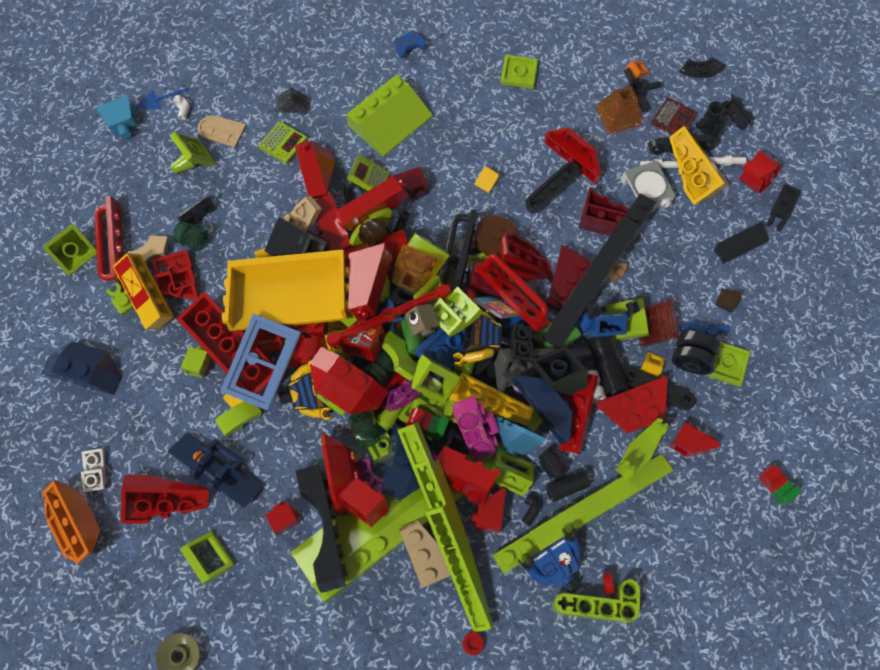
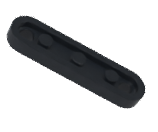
(663, 145)
(552, 187)
(674, 393)

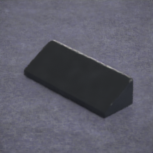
(741, 243)

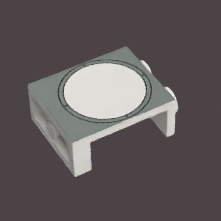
(651, 182)

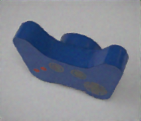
(408, 43)

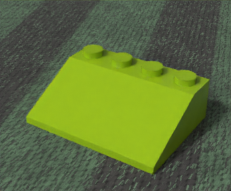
(388, 115)

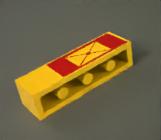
(143, 291)

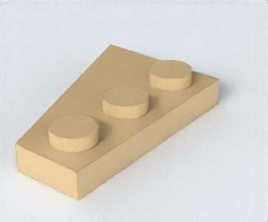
(304, 213)
(424, 554)

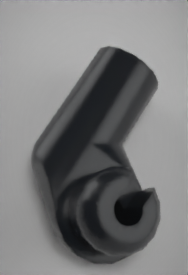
(533, 510)

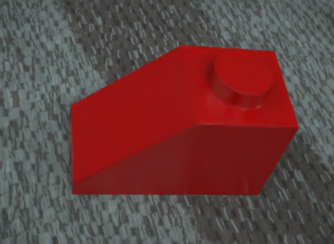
(490, 515)

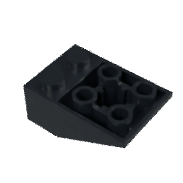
(293, 239)

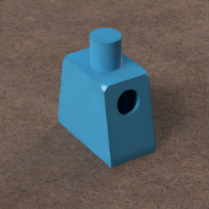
(119, 116)

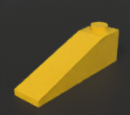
(698, 172)

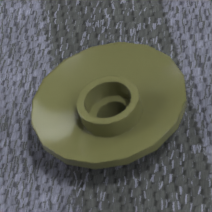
(171, 646)

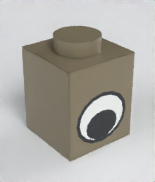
(422, 320)

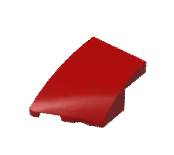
(179, 278)

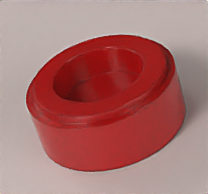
(608, 583)
(473, 643)

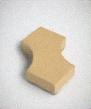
(153, 248)

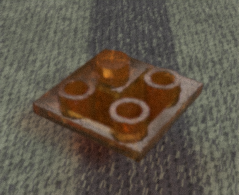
(619, 110)
(412, 269)

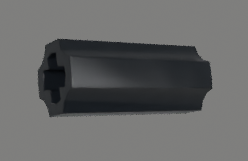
(567, 486)

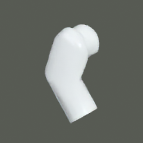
(183, 105)

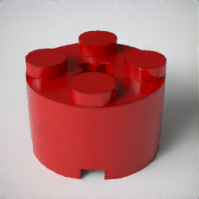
(760, 172)
(306, 350)

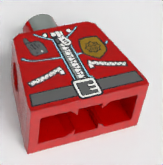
(365, 344)

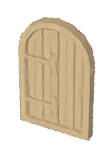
(221, 130)

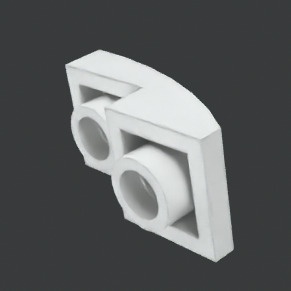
(93, 472)

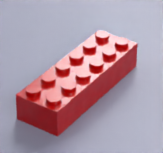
(206, 326)

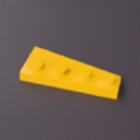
(492, 399)

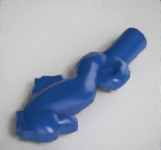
(710, 328)

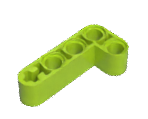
(595, 603)

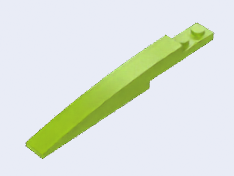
(581, 514)
(447, 527)

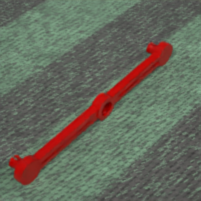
(334, 339)

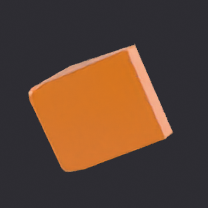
(638, 69)

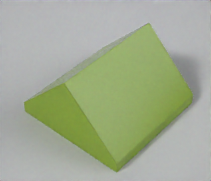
(70, 249)

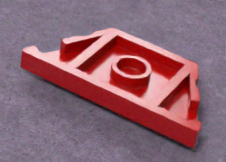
(637, 406)

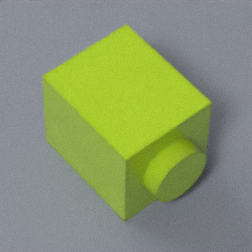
(196, 362)

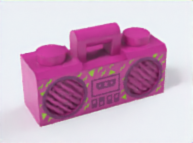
(471, 419)

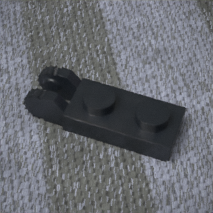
(783, 206)

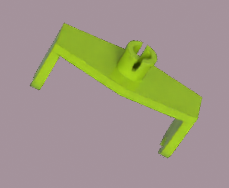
(641, 449)

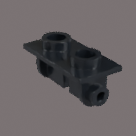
(742, 117)
(197, 211)

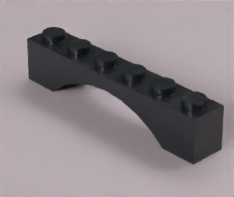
(453, 438)
(327, 566)

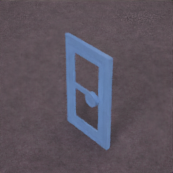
(229, 386)

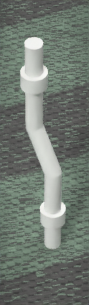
(726, 160)

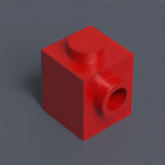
(282, 517)

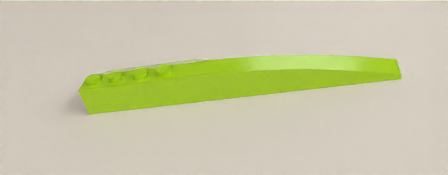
(368, 546)

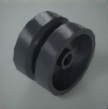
(696, 352)

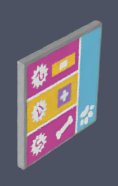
(496, 306)

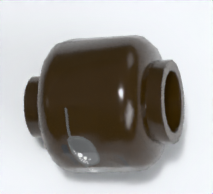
(372, 232)

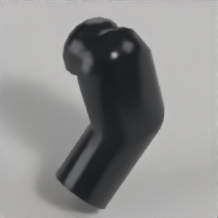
(402, 221)

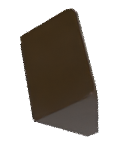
(728, 300)

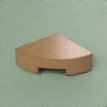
(618, 272)

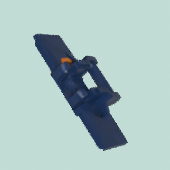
(210, 473)

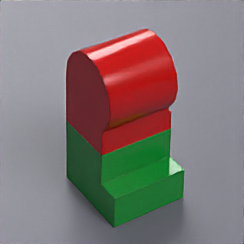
(430, 424)
(779, 485)

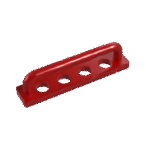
(115, 238)
(539, 320)

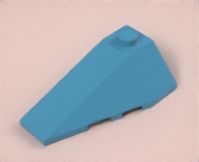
(517, 438)

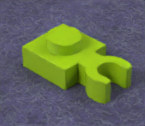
(121, 300)

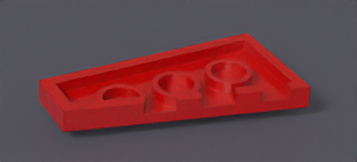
(581, 407)

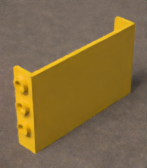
(287, 289)

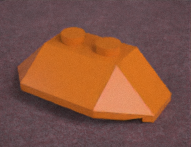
(70, 521)

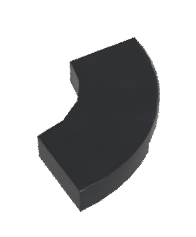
(702, 69)

